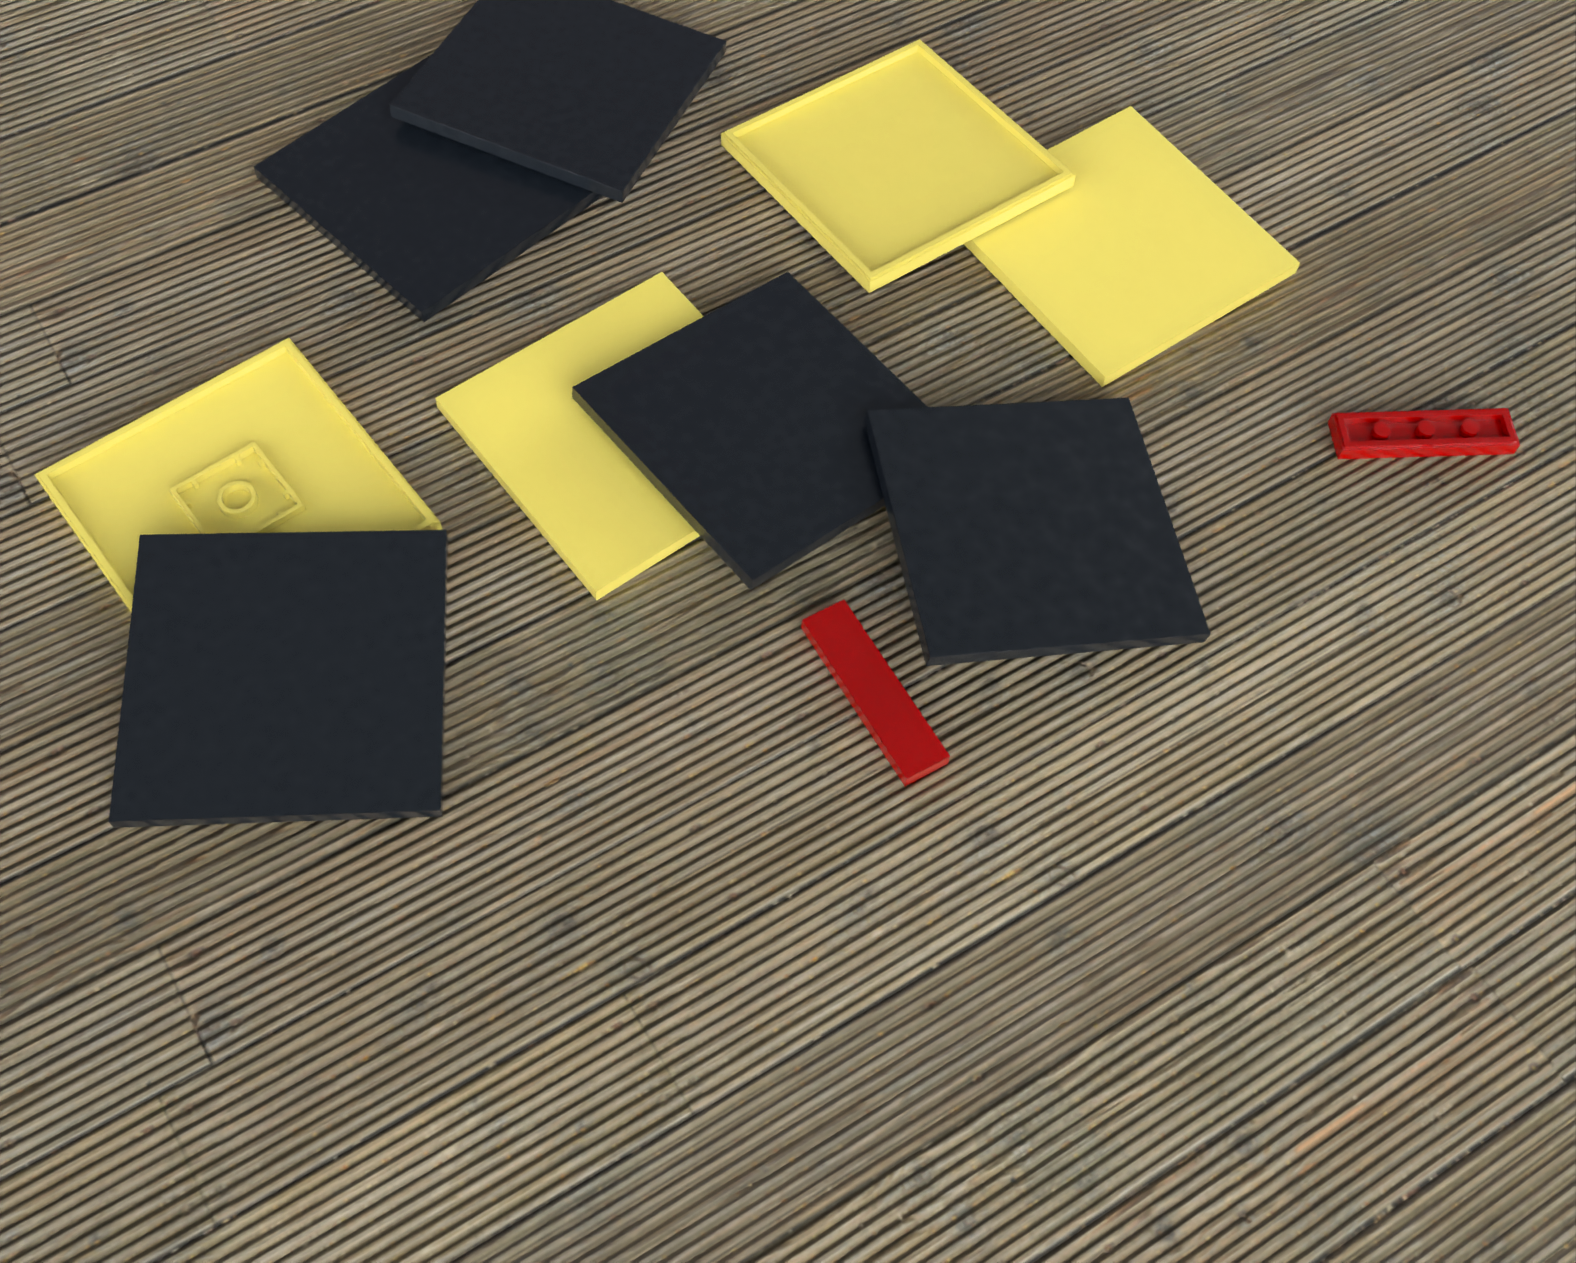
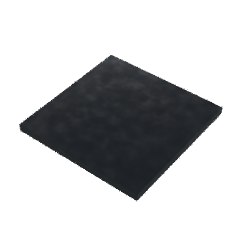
(562, 87)
(415, 204)
(754, 425)
(1031, 530)
(284, 679)

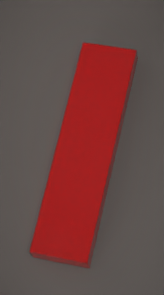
(1423, 433)
(875, 692)

